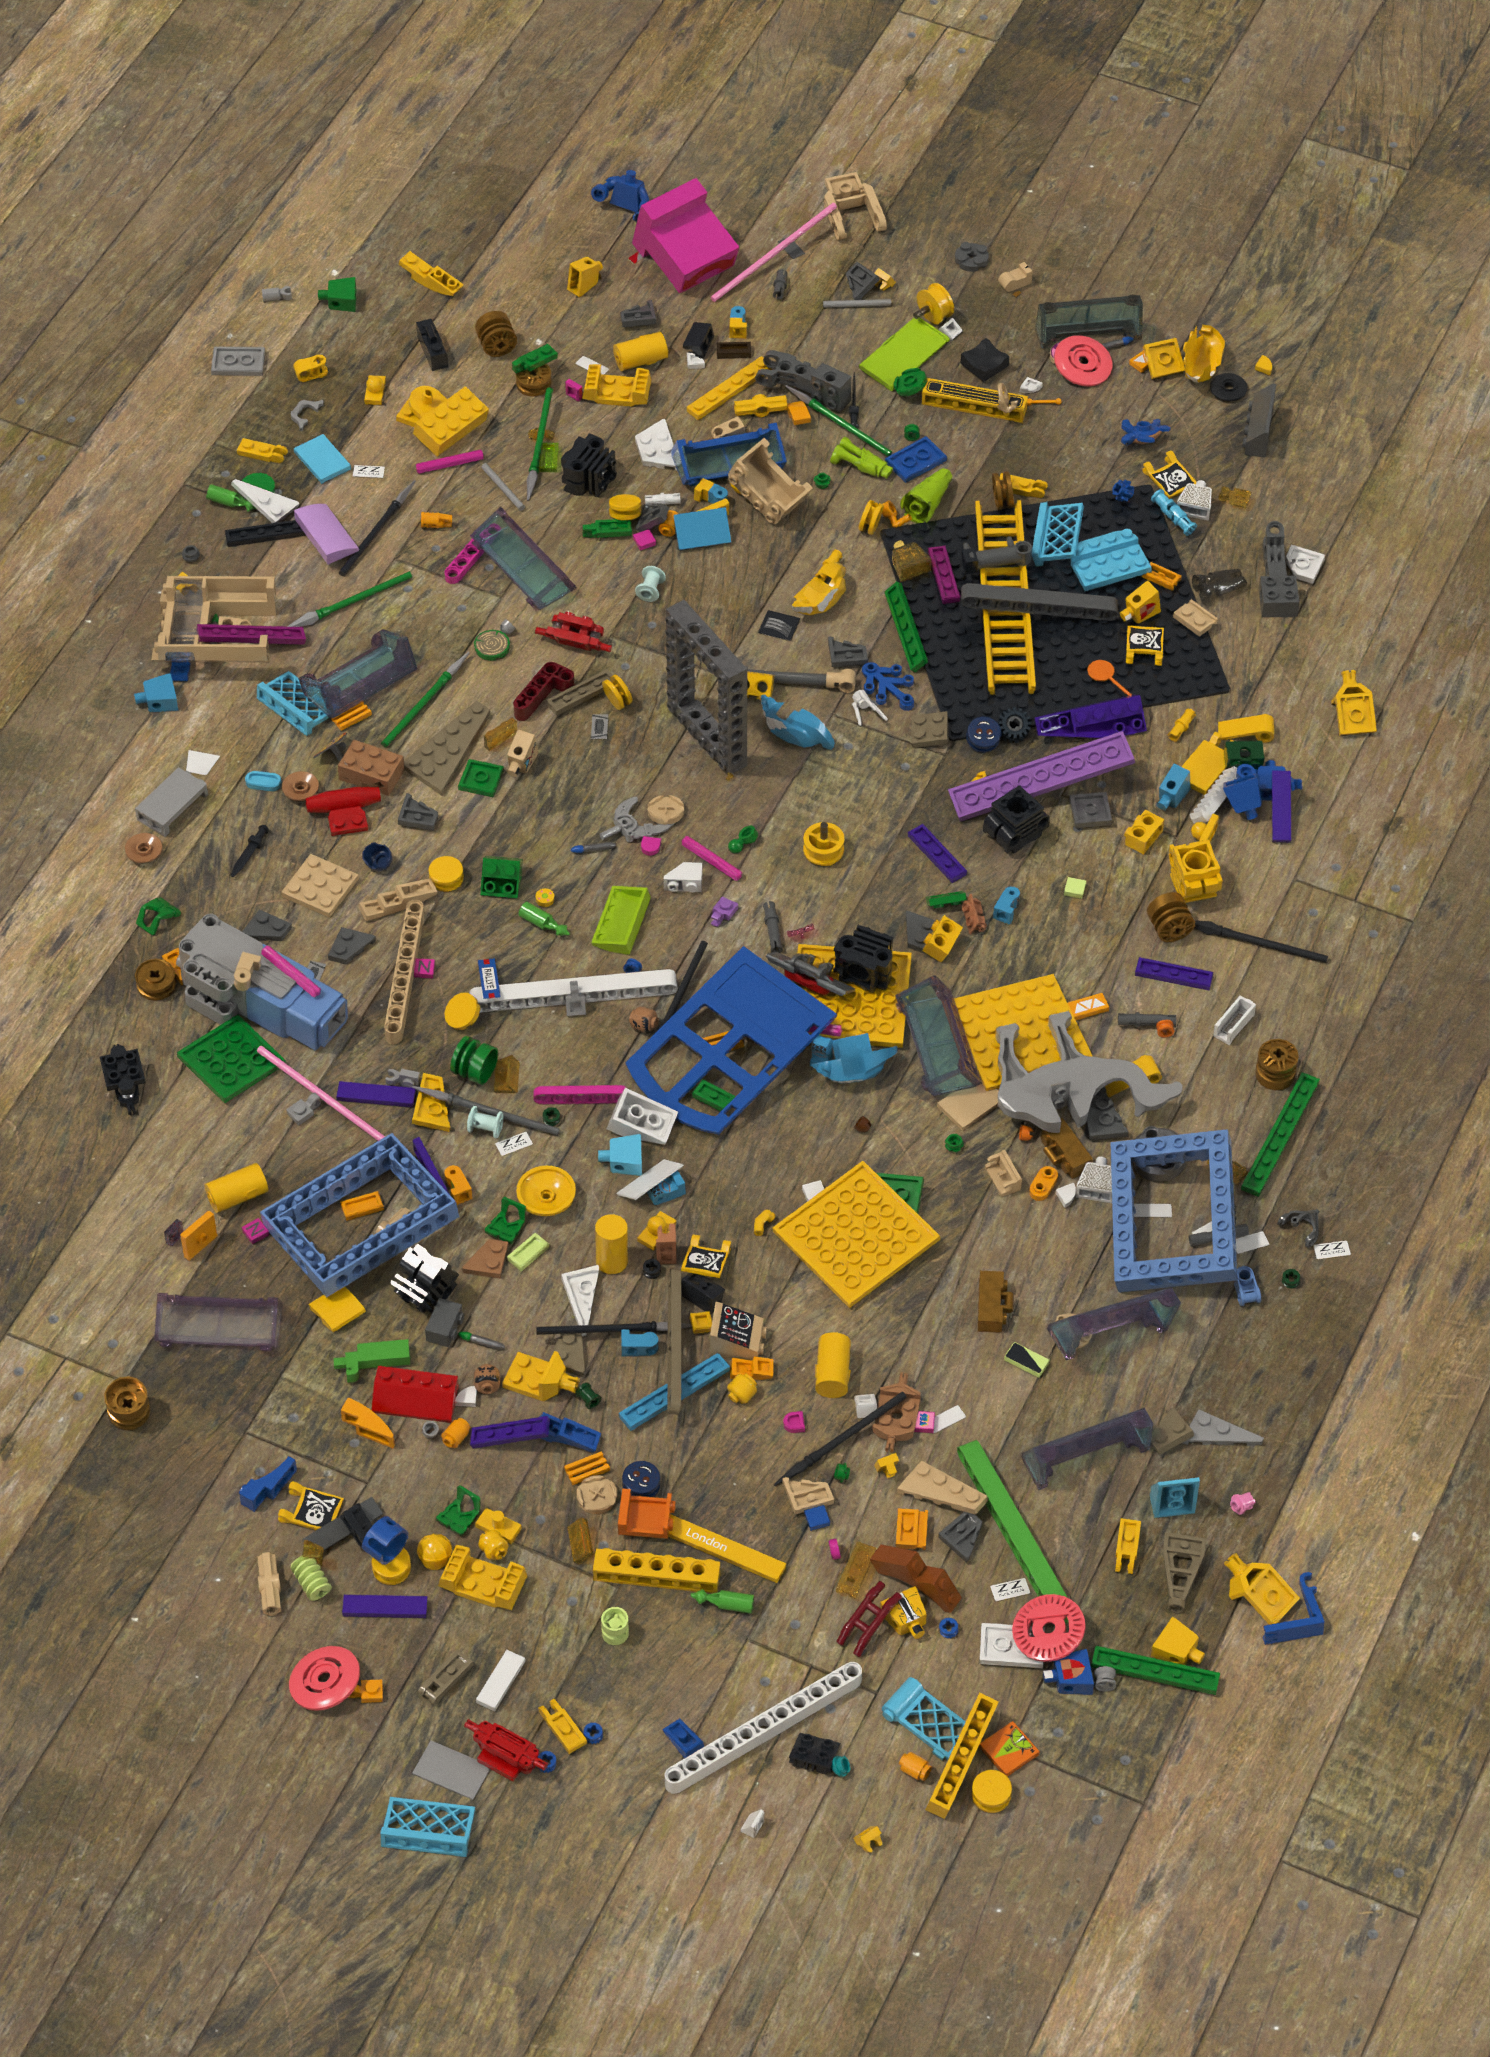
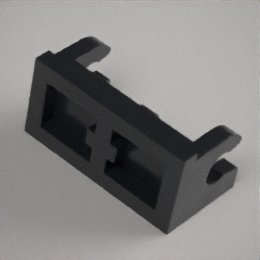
(699, 339)
(701, 1291)
(356, 1523)

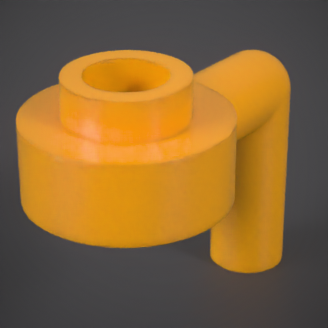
(891, 512)

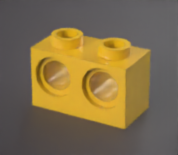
(754, 679)
(1144, 831)
(942, 938)

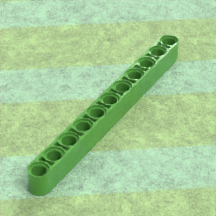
(1009, 1520)

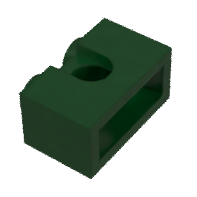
(1236, 756)

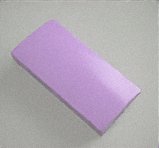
(325, 532)

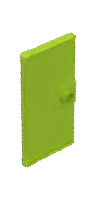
(904, 350)

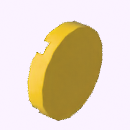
(462, 1011)

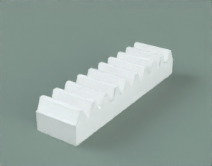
(1213, 798)

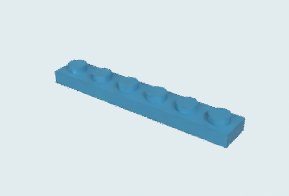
(690, 1382)

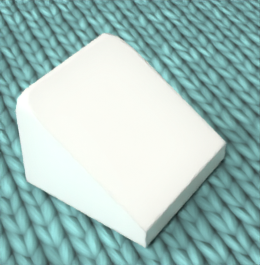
(951, 329)
(865, 1404)
(753, 1823)

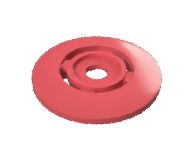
(1076, 372)
(1046, 1610)
(333, 1691)

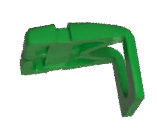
(164, 911)
(501, 1228)
(458, 1520)

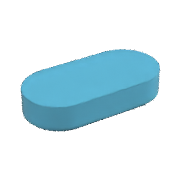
(263, 781)

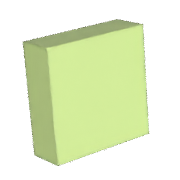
(1075, 887)

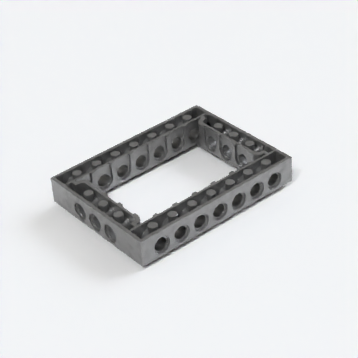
(689, 636)

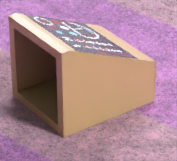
(736, 1333)

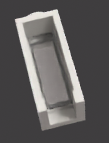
(1234, 1020)

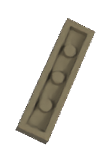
(579, 693)

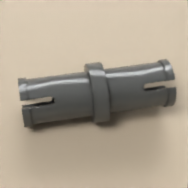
(780, 284)

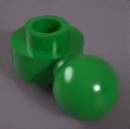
(746, 836)

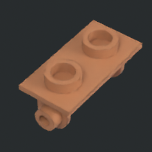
(972, 911)

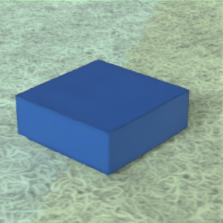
(817, 1517)

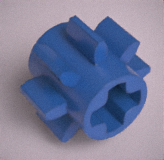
(1123, 490)

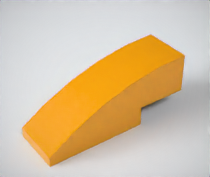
(367, 1423)

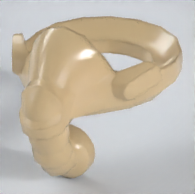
(1004, 399)

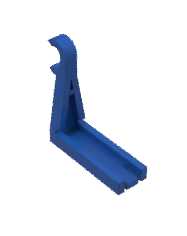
(1298, 1628)

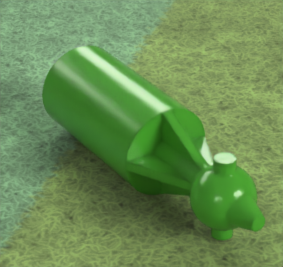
(227, 497)
(541, 919)
(727, 1600)

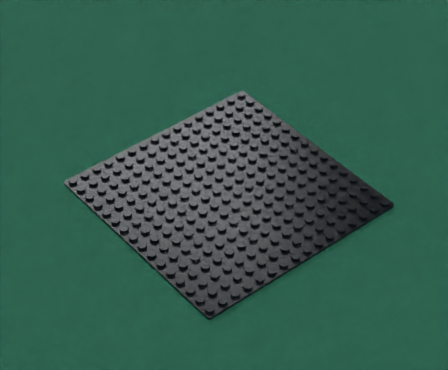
(1061, 645)

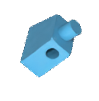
(158, 694)
(1174, 787)

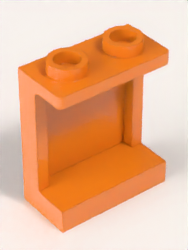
(645, 1515)

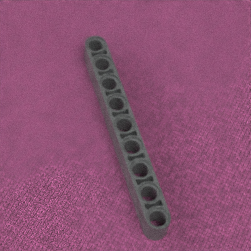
(1039, 602)

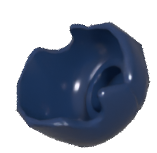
(377, 856)

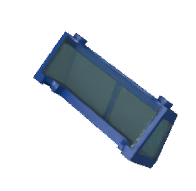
(716, 457)

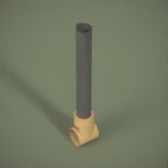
(841, 680)

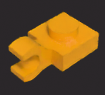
(369, 1691)

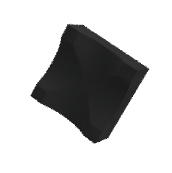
(985, 360)

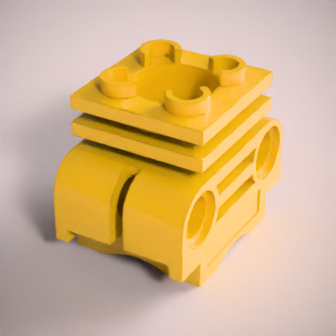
(1195, 870)

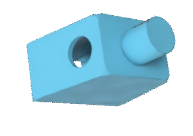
(623, 1155)

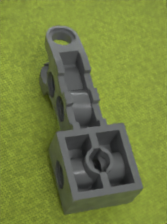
(825, 383)
(1276, 590)

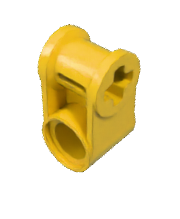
(309, 369)

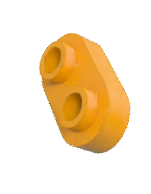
(1045, 1182)

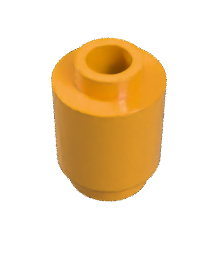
(668, 527)
(455, 1433)
(915, 1766)

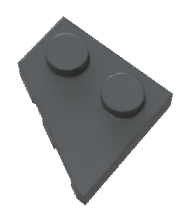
(638, 315)
(349, 944)
(962, 1534)

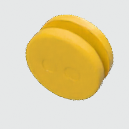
(625, 507)
(871, 516)
(617, 692)
(446, 873)
(393, 1572)
(991, 1791)

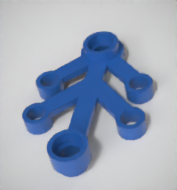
(873, 671)

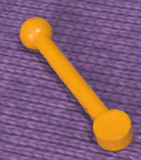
(1058, 401)

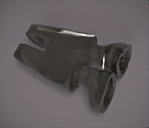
(1218, 582)

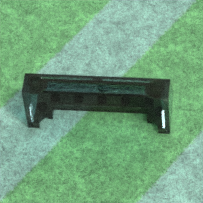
(1089, 318)

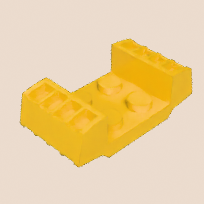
(617, 389)
(482, 1580)

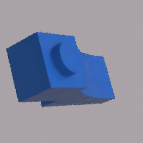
(571, 1433)
(269, 1486)

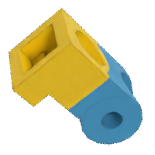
(737, 326)
(709, 492)

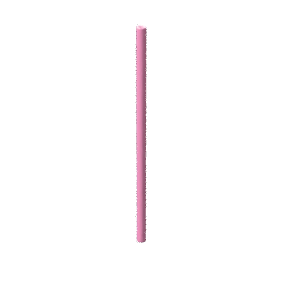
(773, 252)
(324, 1096)

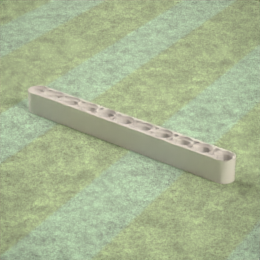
(593, 987)
(758, 1735)

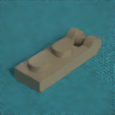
(445, 1677)

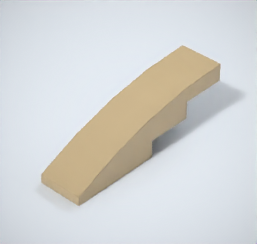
(397, 900)

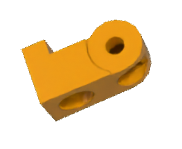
(460, 1188)

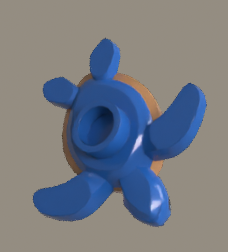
(1142, 432)

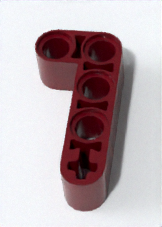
(547, 678)

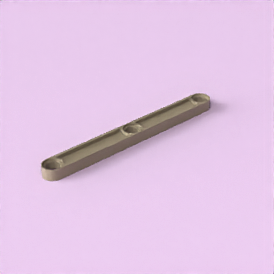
(674, 1342)

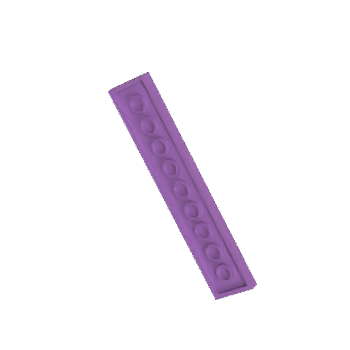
(1043, 774)

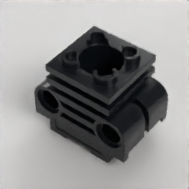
(588, 466)
(1016, 820)
(864, 959)
(425, 1278)

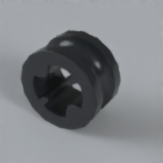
(651, 1263)

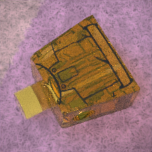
(910, 560)

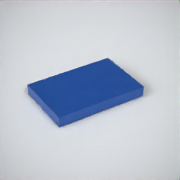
(916, 459)

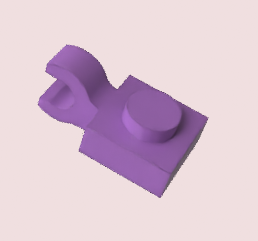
(723, 910)

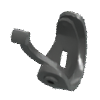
(1296, 1216)

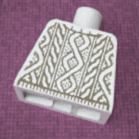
(1196, 500)
(1095, 1182)

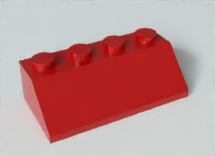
(414, 1394)

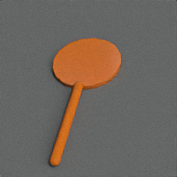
(1103, 671)

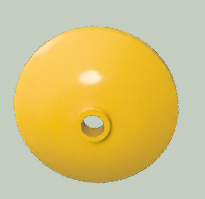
(546, 1183)

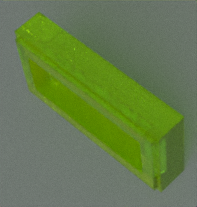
(549, 457)

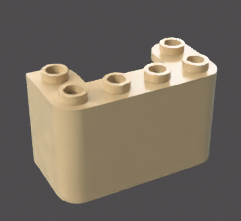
(766, 483)

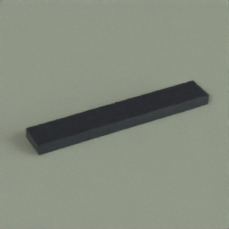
(263, 533)

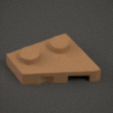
(488, 1259)

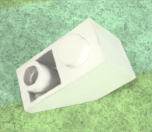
(685, 878)

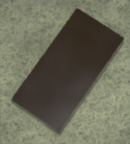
(733, 350)

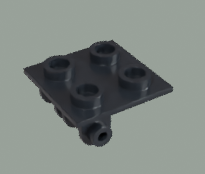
(815, 1752)

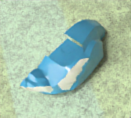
(799, 728)
(854, 1060)

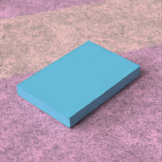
(322, 458)

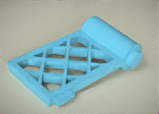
(904, 1703)

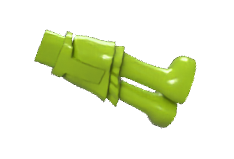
(867, 462)

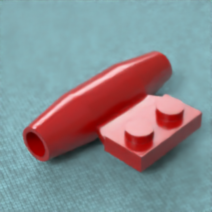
(344, 808)

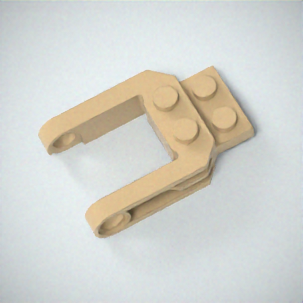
(848, 193)

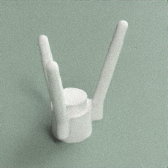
(862, 701)

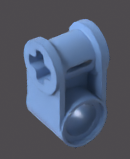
(1247, 1289)

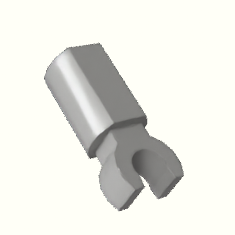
(275, 294)

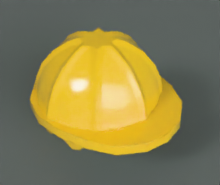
(434, 1551)

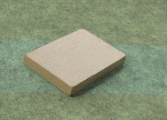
(968, 1105)

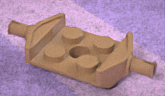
(902, 1428)

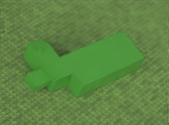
(374, 1355)

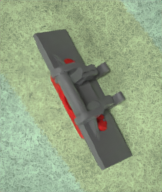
(800, 968)

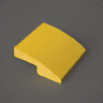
(337, 1309)

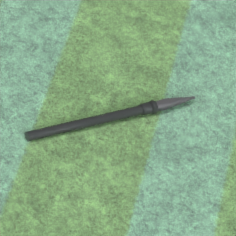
(459, 1101)

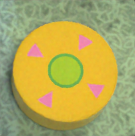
(545, 897)

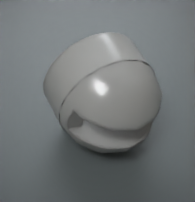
(506, 627)
(427, 1427)

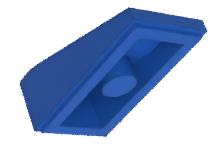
(683, 1738)

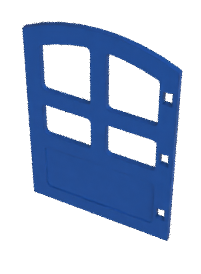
(759, 1006)

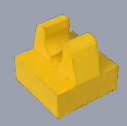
(886, 280)
(887, 1465)
(870, 1834)

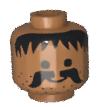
(644, 1019)
(487, 1379)

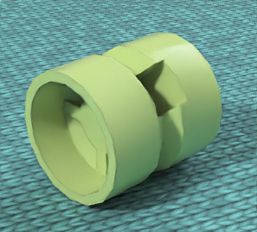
(615, 1626)

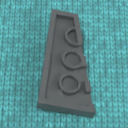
(1103, 1119)

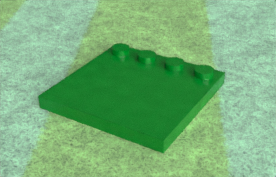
(229, 1058)

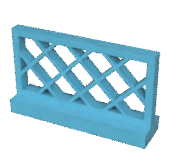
(1044, 532)
(287, 708)
(425, 1839)

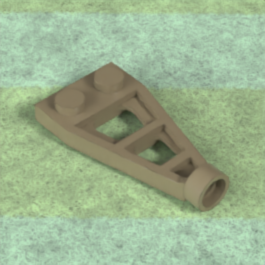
(1186, 1547)

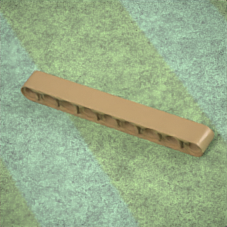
(404, 972)

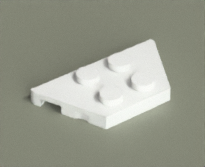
(655, 446)

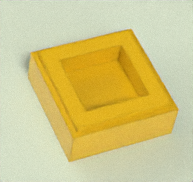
(701, 1322)

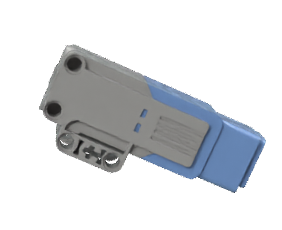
(274, 999)

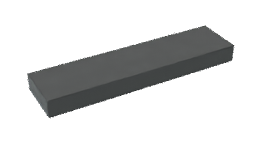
(336, 1529)

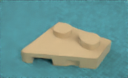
(807, 1494)

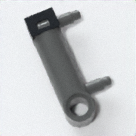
(1015, 553)

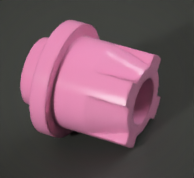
(1242, 1502)

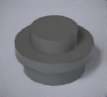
(190, 553)

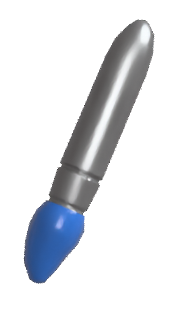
(1124, 341)
(593, 847)

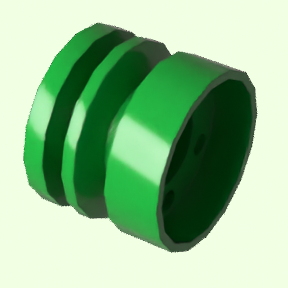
(474, 1060)

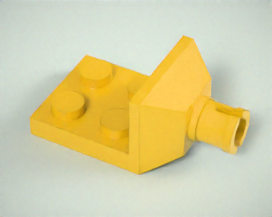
(1354, 706)
(538, 1377)
(1261, 1588)

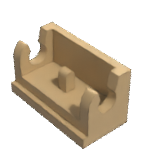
(1003, 1173)

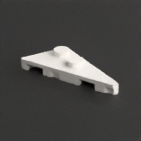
(271, 505)
(580, 1289)

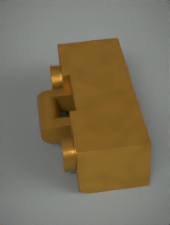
(1068, 1149)
(990, 1312)

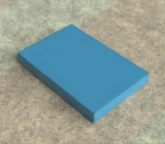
(702, 528)

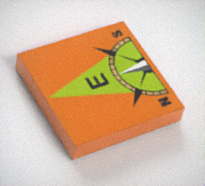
(1009, 1749)

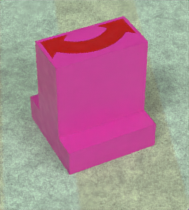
(684, 236)

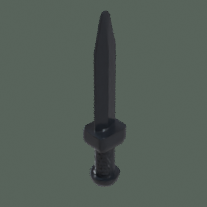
(854, 410)
(253, 843)

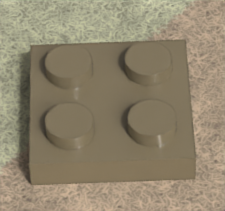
(929, 729)

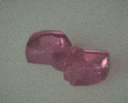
(810, 927)

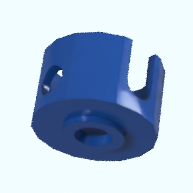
(385, 1540)

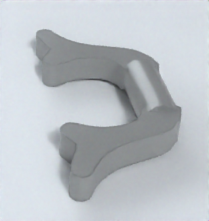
(303, 404)

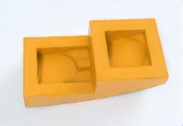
(798, 412)
(757, 1368)

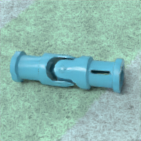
(1173, 512)

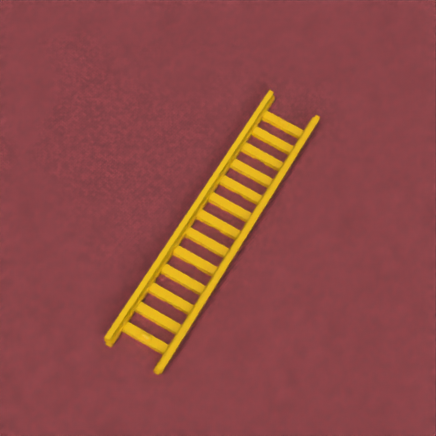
(1016, 624)

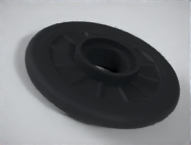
(1218, 388)

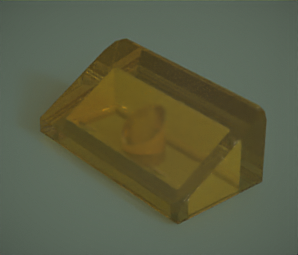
(506, 1075)

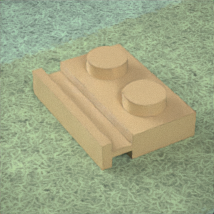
(1195, 617)

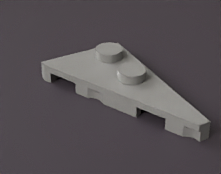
(1216, 1431)

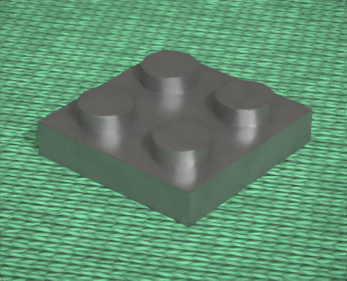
(1090, 810)

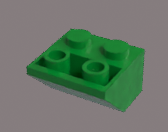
(501, 876)

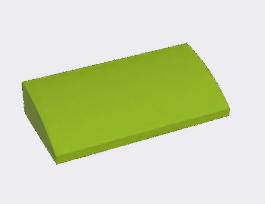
(621, 919)

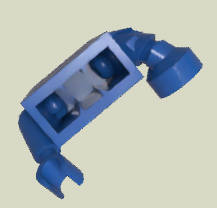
(627, 192)
(1265, 777)

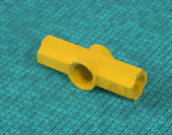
(760, 405)

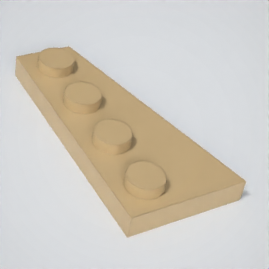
(942, 1489)

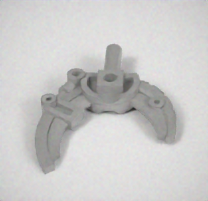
(628, 825)

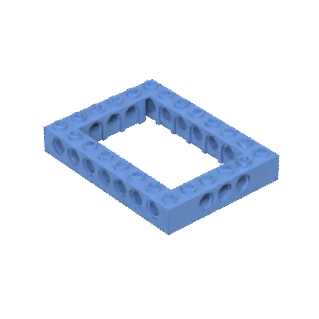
(385, 1154)
(1177, 1271)

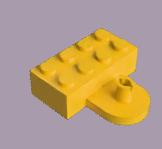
(444, 419)

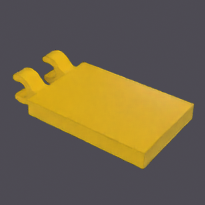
(1206, 764)

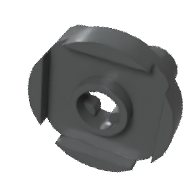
(979, 254)

